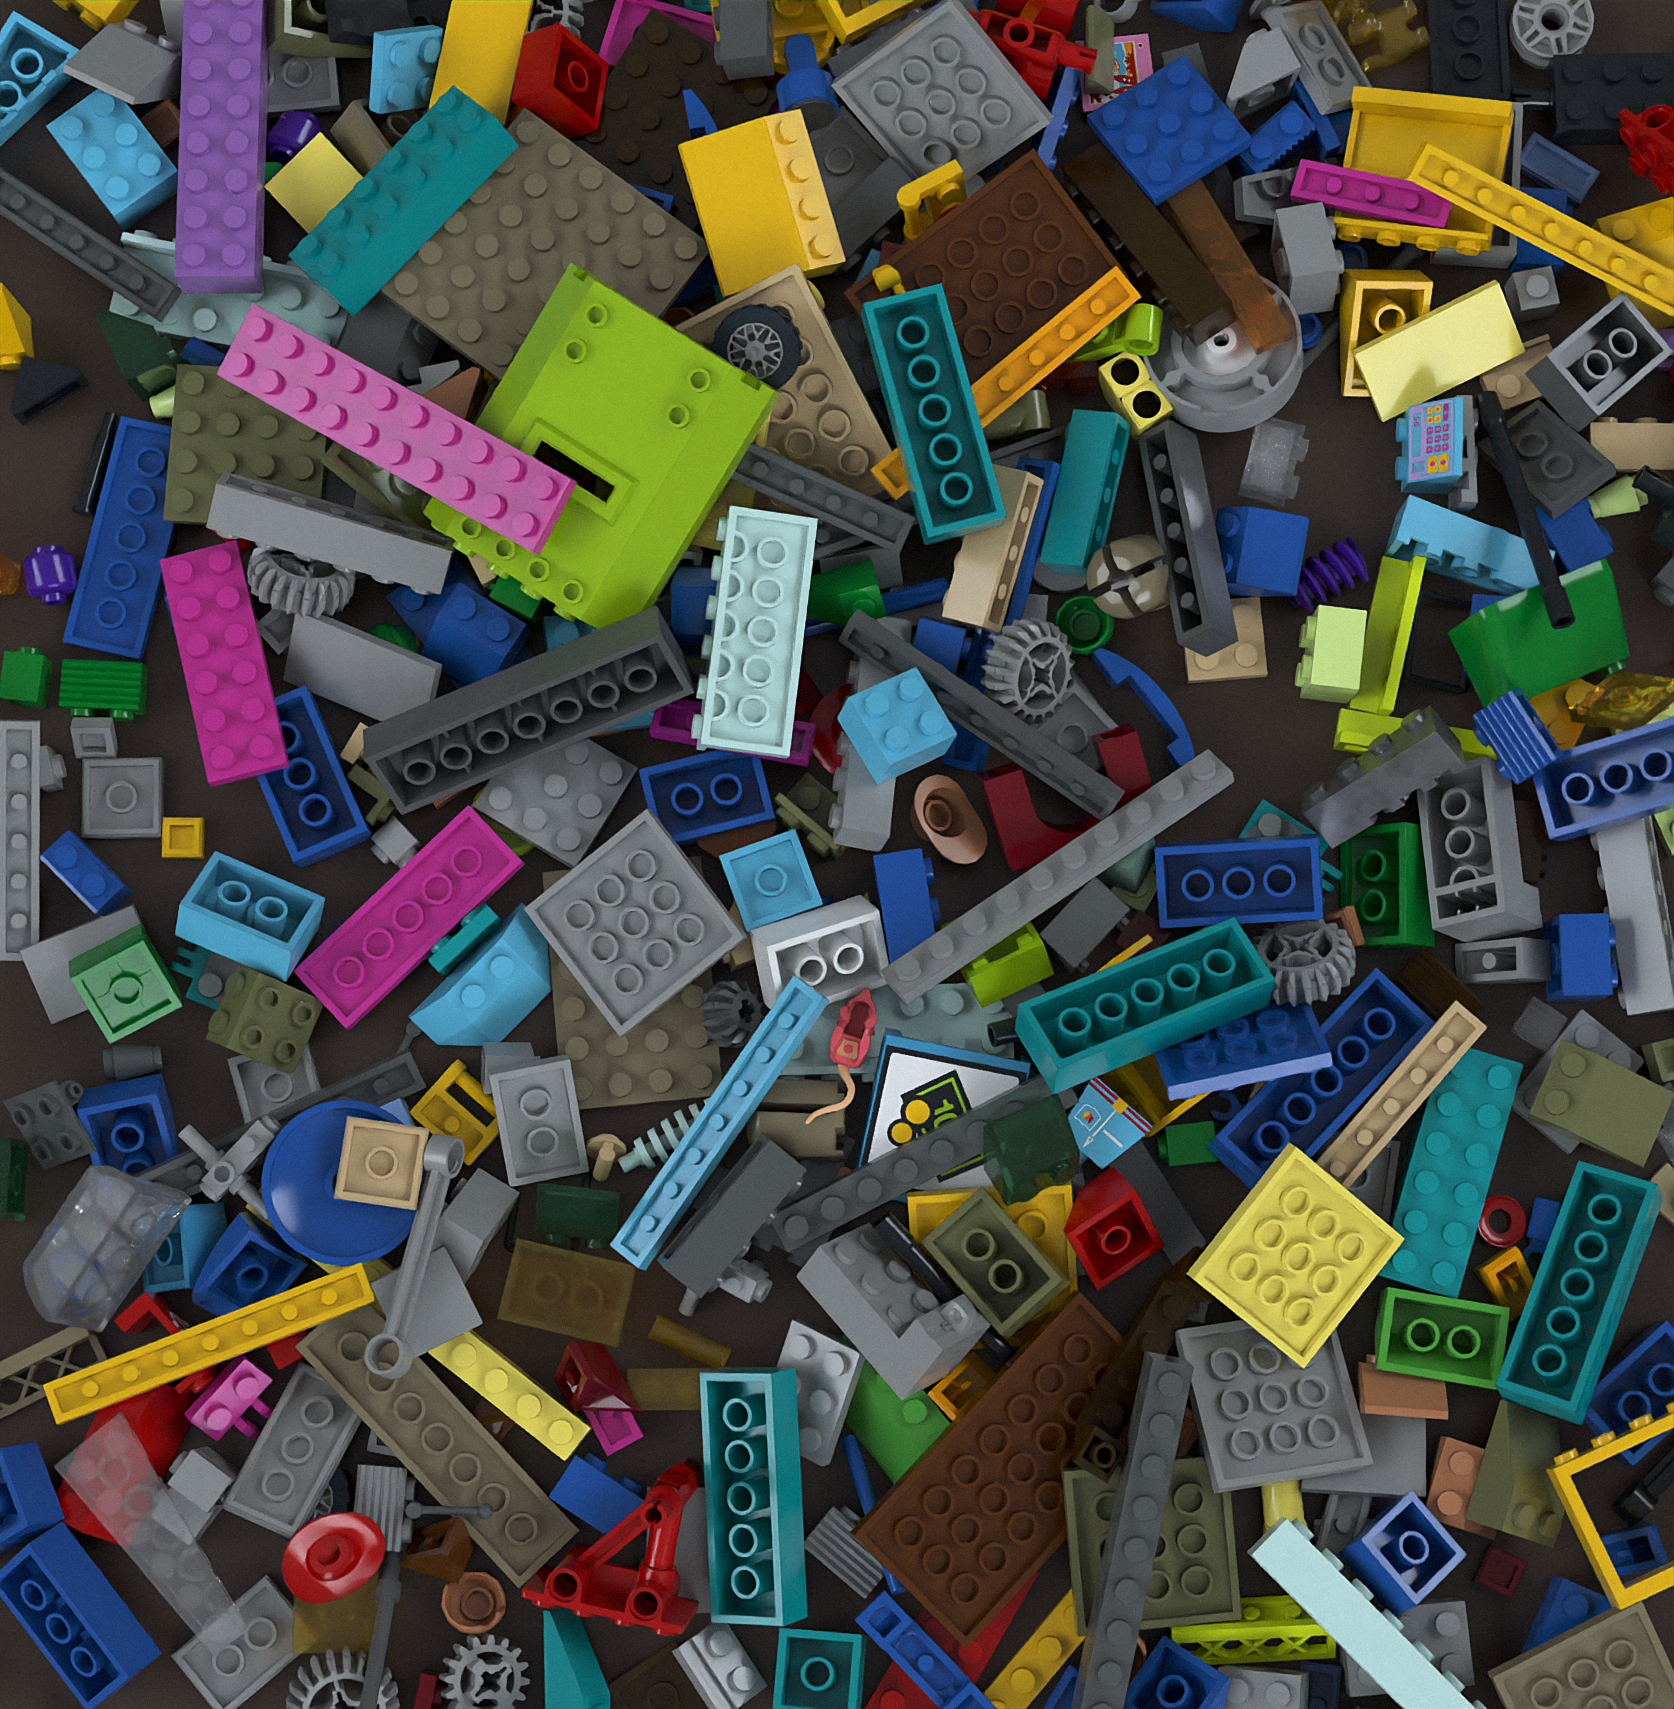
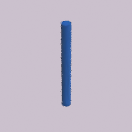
(865, 1492)

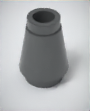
(131, 1061)

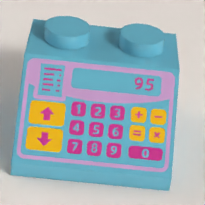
(1430, 446)

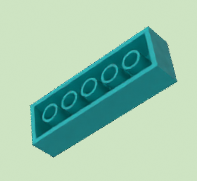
(403, 200)
(933, 414)
(1143, 1005)
(1449, 1173)
(1579, 1292)
(753, 1495)

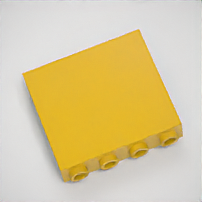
(1385, 137)

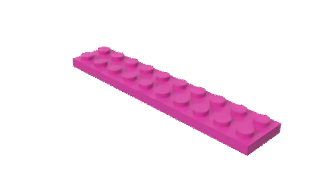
(397, 429)

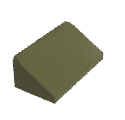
(1100, 36)

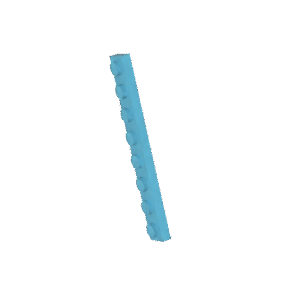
(719, 1123)

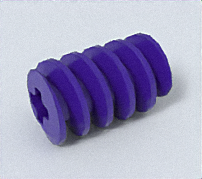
(1328, 572)

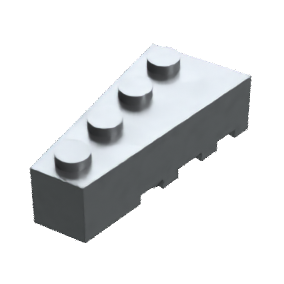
(1383, 776)

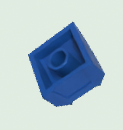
(689, 602)
(246, 1267)

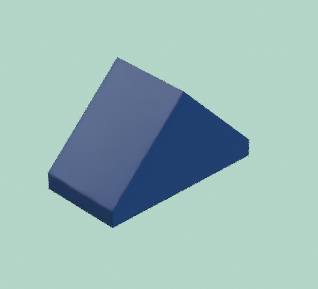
(1634, 1548)

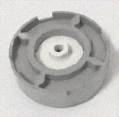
(1223, 380)

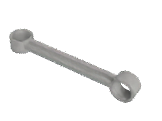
(442, 1162)

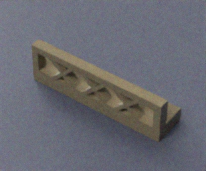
(39, 1353)

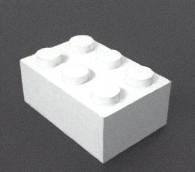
(829, 948)

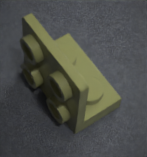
(808, 809)

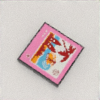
(1131, 65)

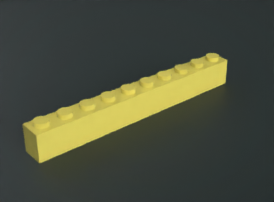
(496, 1379)

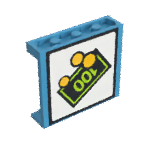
(925, 1086)

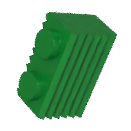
(103, 688)

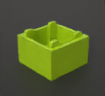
(1007, 966)

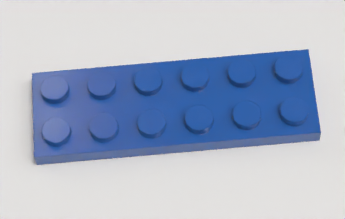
(127, 540)

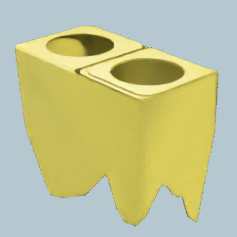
(1114, 391)

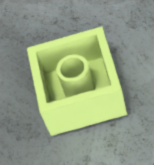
(1332, 654)

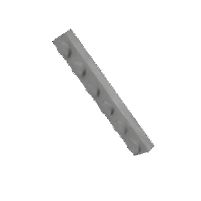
(19, 836)

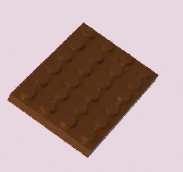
(1004, 262)

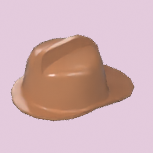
(948, 820)

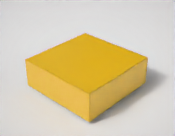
(183, 838)

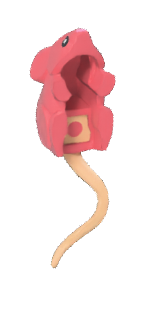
(850, 1043)

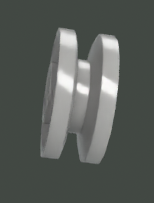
(1535, 43)

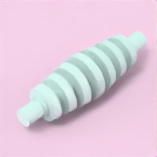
(644, 1153)

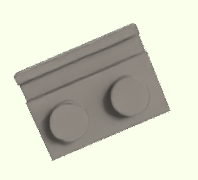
(719, 1667)

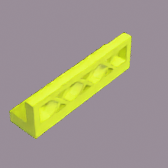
(1388, 634)
(1358, 729)
(1261, 1620)

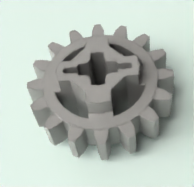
(497, 1670)

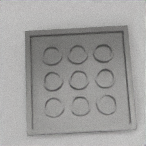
(942, 95)
(635, 922)
(1266, 1414)

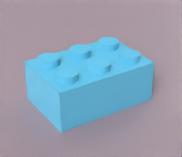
(116, 156)
(249, 916)

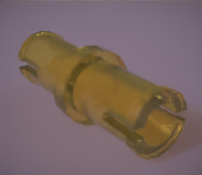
(689, 1342)

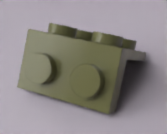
(264, 1019)

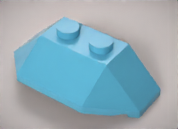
(491, 987)

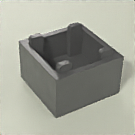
(1083, 926)

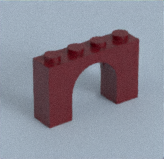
(1028, 838)

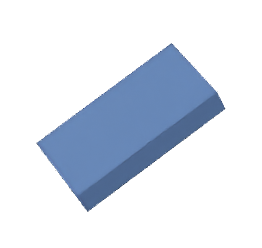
(1556, 169)

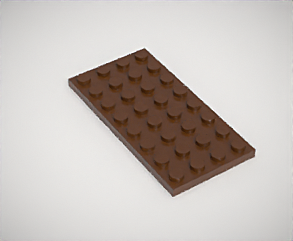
(989, 1490)

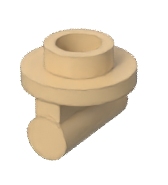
(606, 1150)

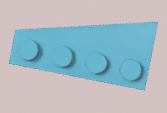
(28, 71)
(1461, 548)

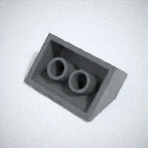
(388, 341)

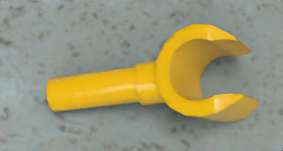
(888, 277)

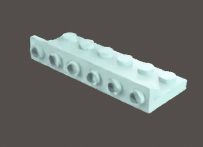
(218, 317)
(755, 632)
(941, 1015)

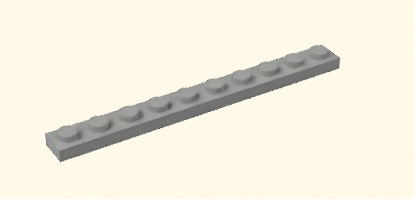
(1057, 876)

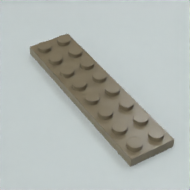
(441, 1444)

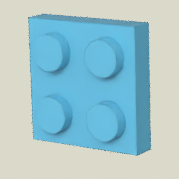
(404, 68)
(770, 880)

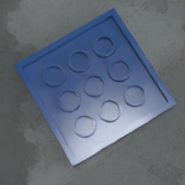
(1246, 1051)

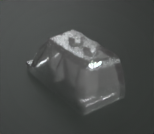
(99, 1246)

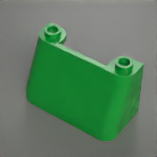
(1518, 647)

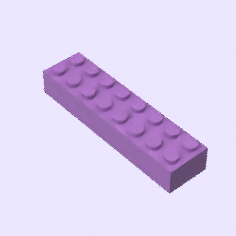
(222, 147)

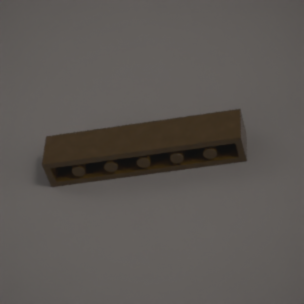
(1148, 245)

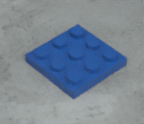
(1169, 130)

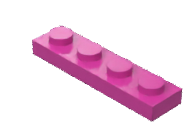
(1369, 195)

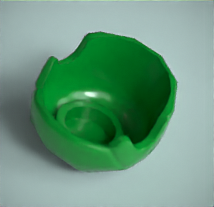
(1084, 624)

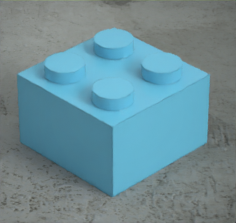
(896, 725)

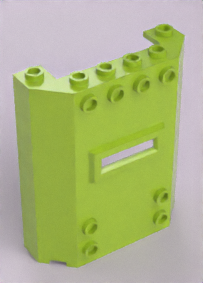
(637, 411)

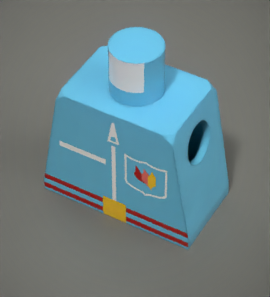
(1104, 1124)

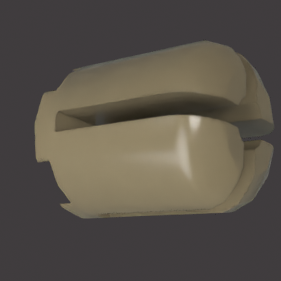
(1119, 567)
(784, 1115)

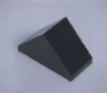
(43, 386)

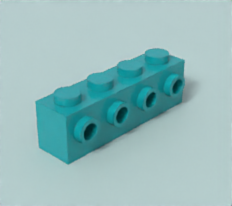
(1084, 490)

